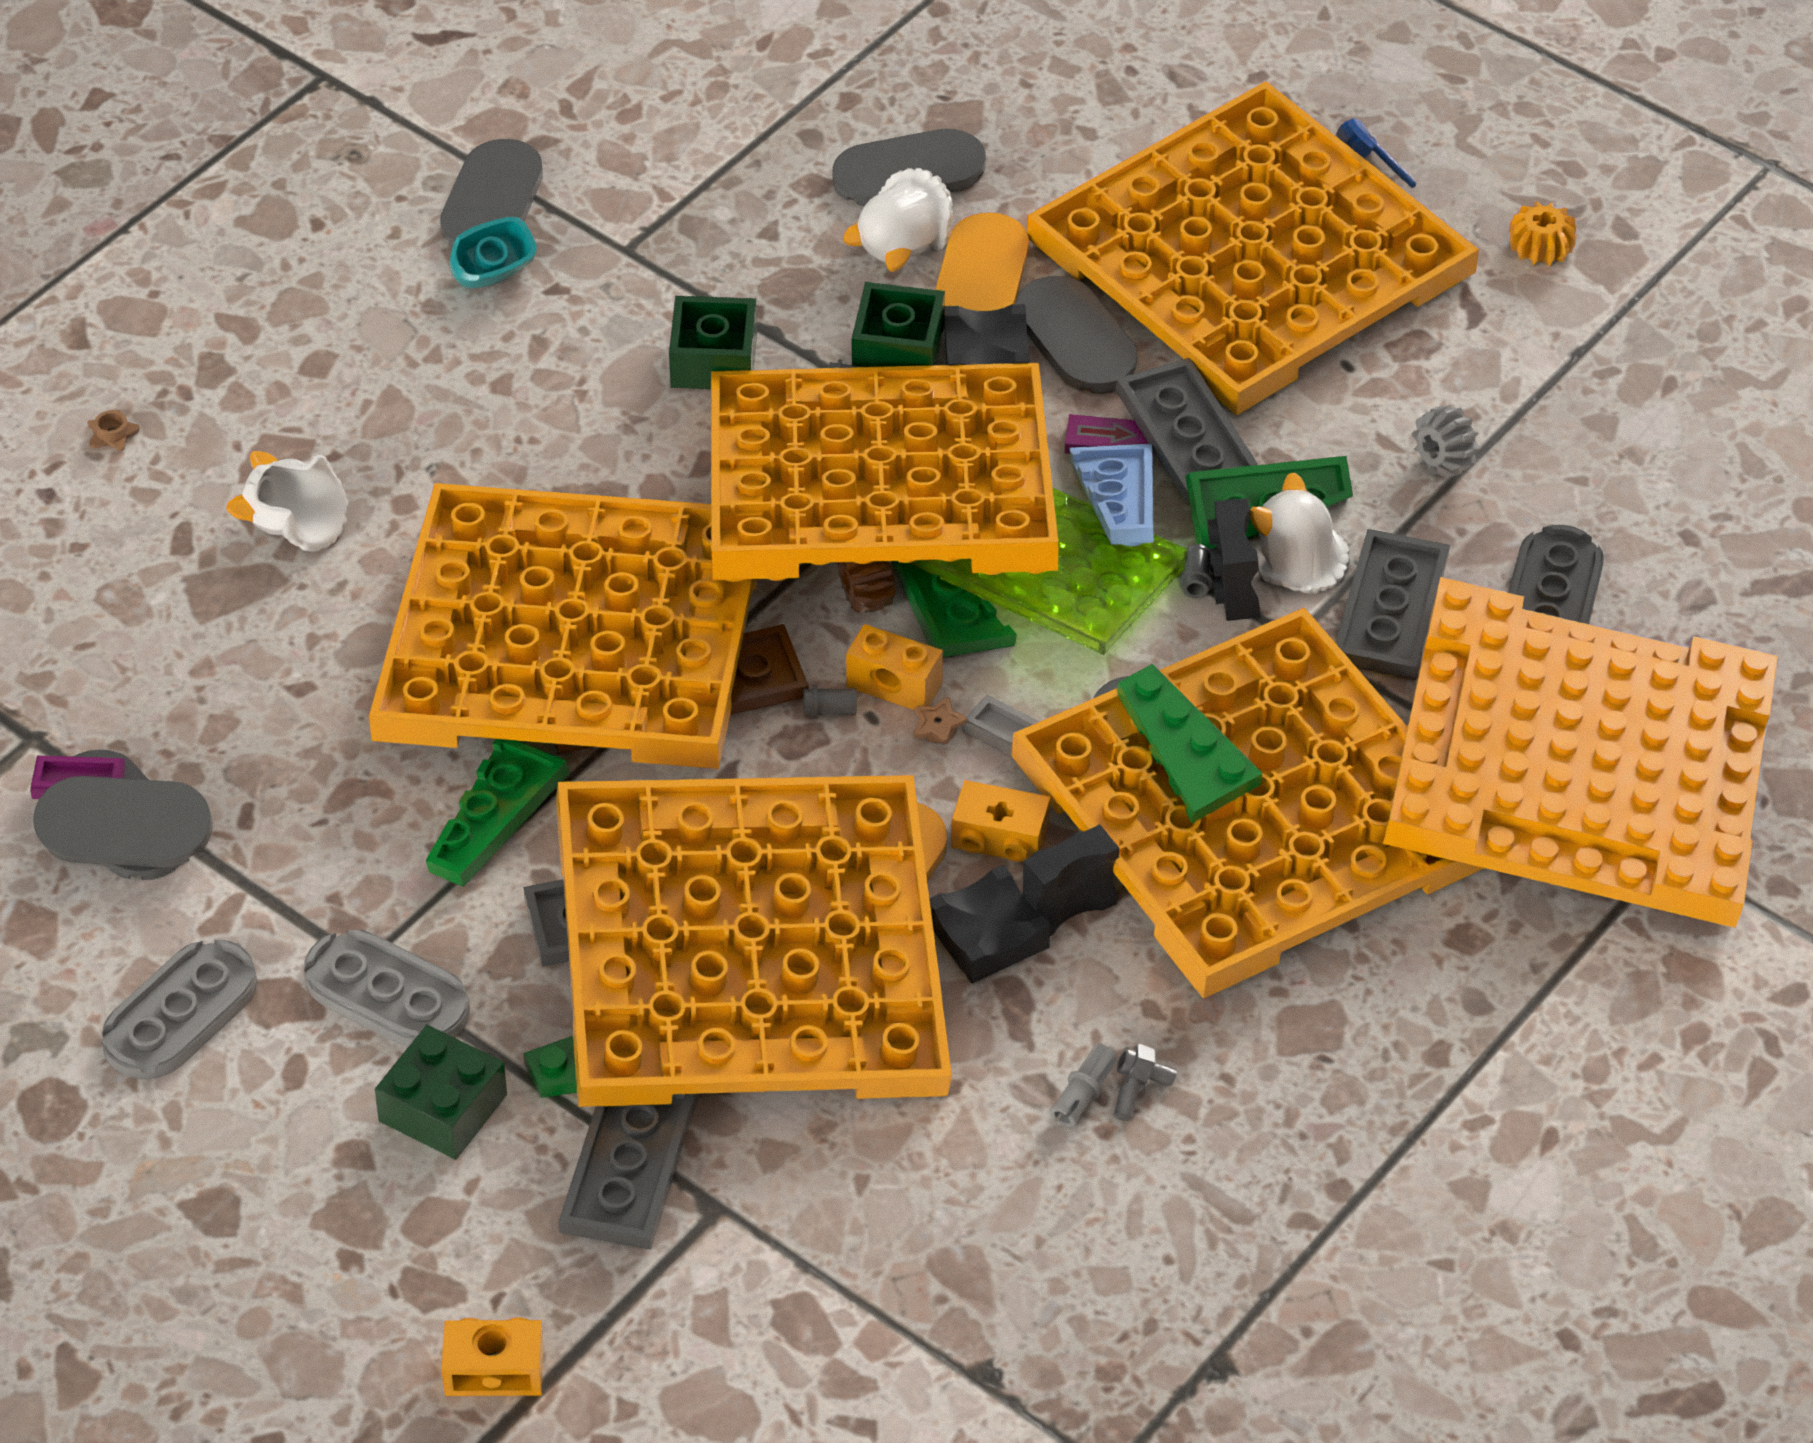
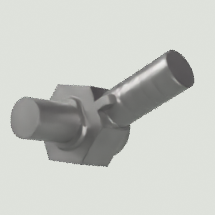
(1137, 1068)

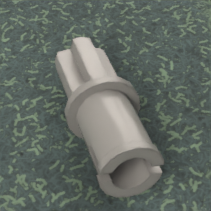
(1084, 1085)

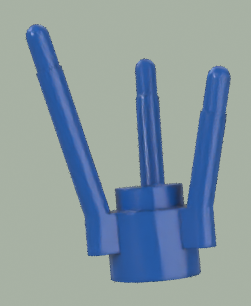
(1360, 140)

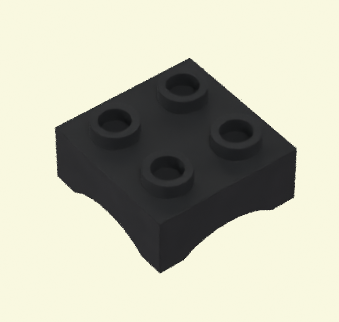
(986, 335)
(1233, 559)
(1072, 876)
(988, 925)

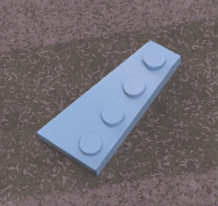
(1119, 489)

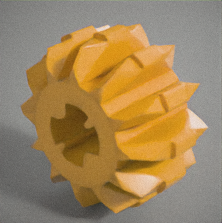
(1542, 233)

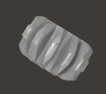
(1446, 441)

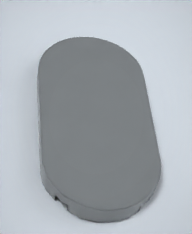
(384, 986)
(178, 1009)

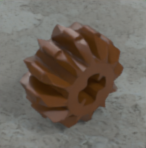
(867, 585)

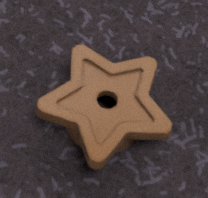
(114, 421)
(942, 731)

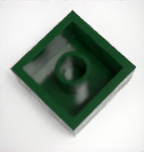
(898, 326)
(711, 337)
(441, 1091)

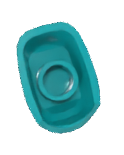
(492, 252)

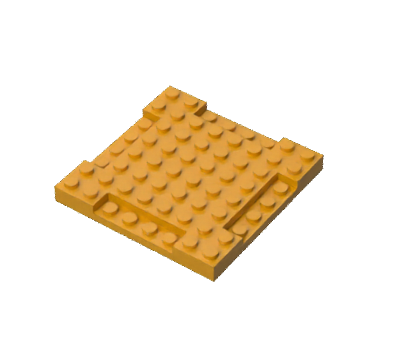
(1252, 243)
(880, 469)
(564, 627)
(1584, 755)
(1278, 858)
(750, 938)

